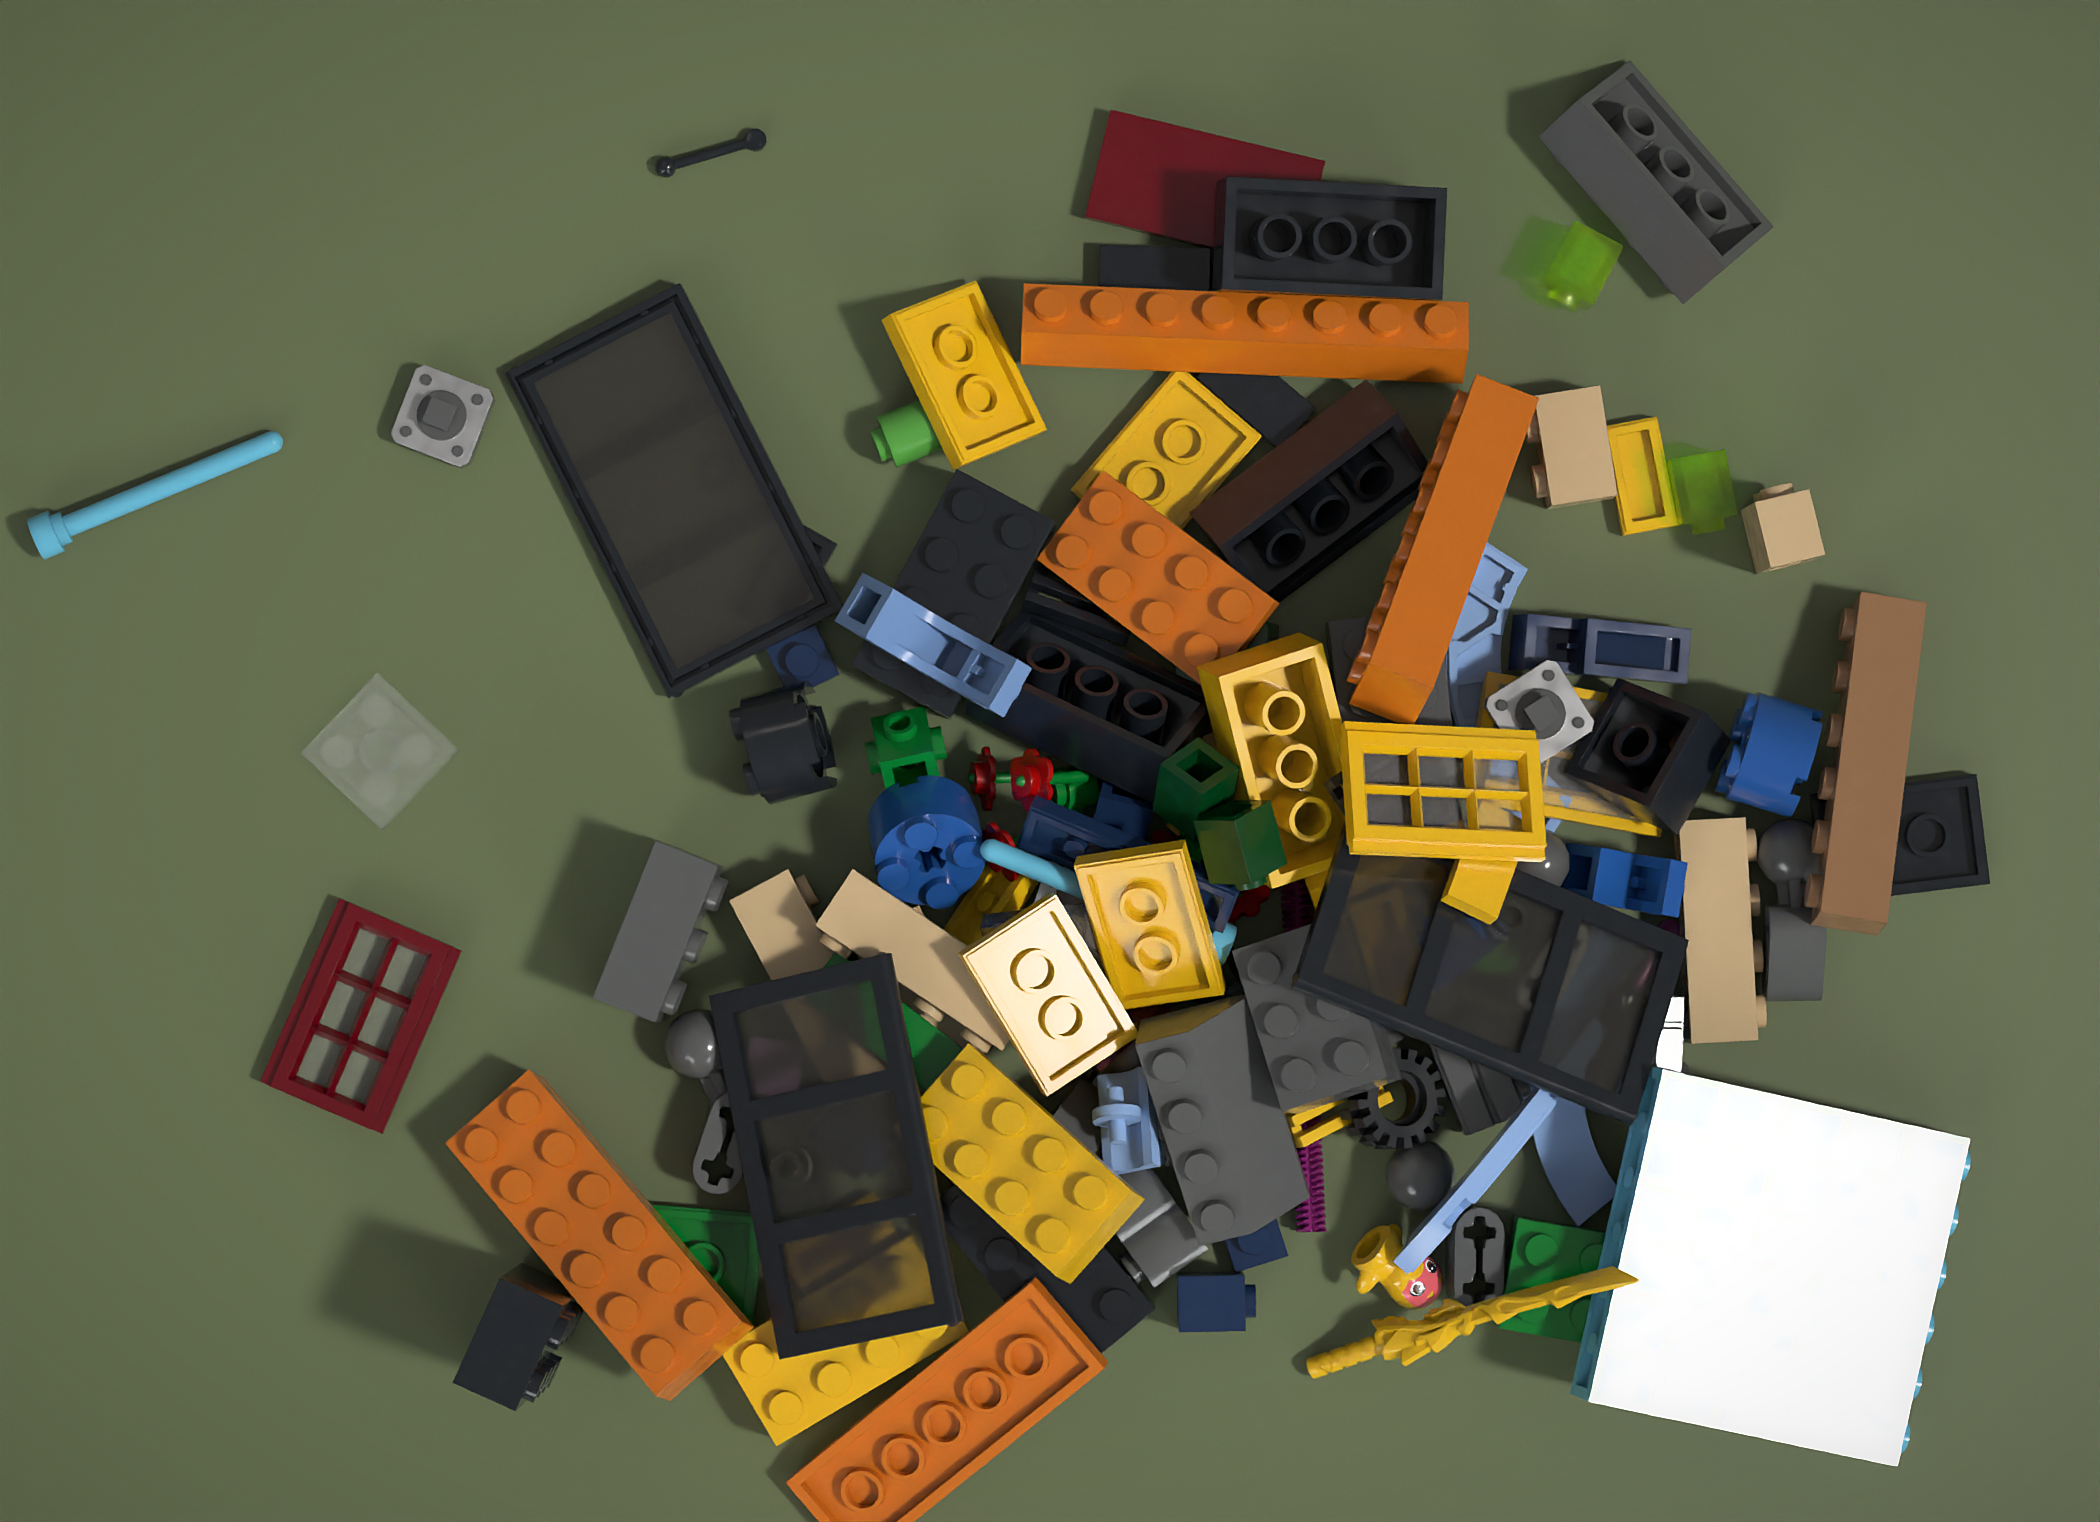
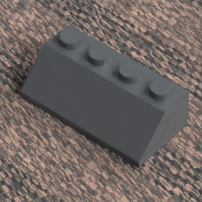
(1655, 181)
(1221, 1118)

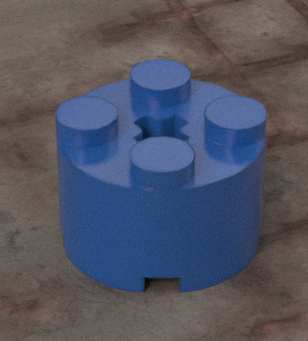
(1771, 753)
(926, 841)

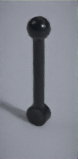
(754, 140)

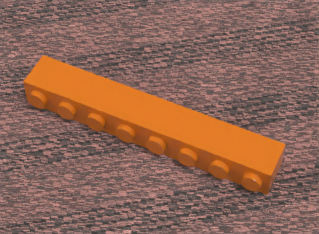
(1244, 333)

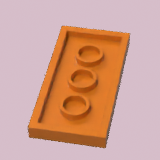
(1156, 578)

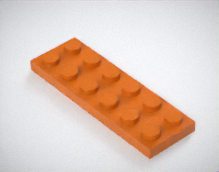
(952, 1414)

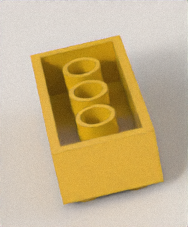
(1283, 730)
(1023, 1165)
(809, 1387)

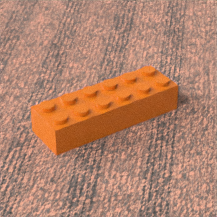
(1440, 549)
(599, 1235)

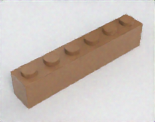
(1867, 763)

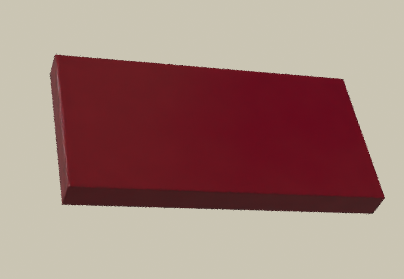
(1166, 176)

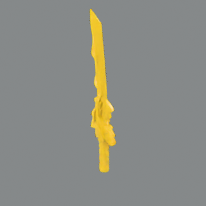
(1414, 1338)

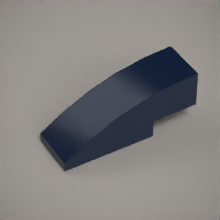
(1601, 648)

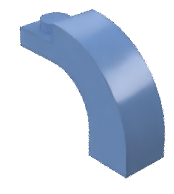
(933, 645)

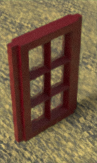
(361, 1016)

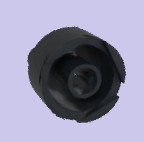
(785, 743)

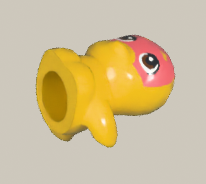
(1374, 1260)

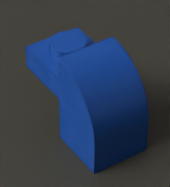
(1626, 879)

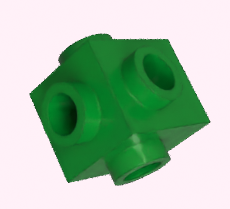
(905, 747)

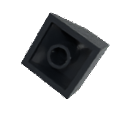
(1648, 755)

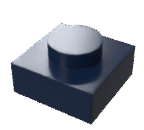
(803, 658)
(1257, 1248)

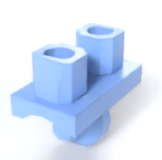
(1128, 1122)

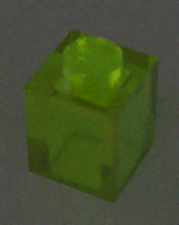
(1580, 268)
(1702, 491)

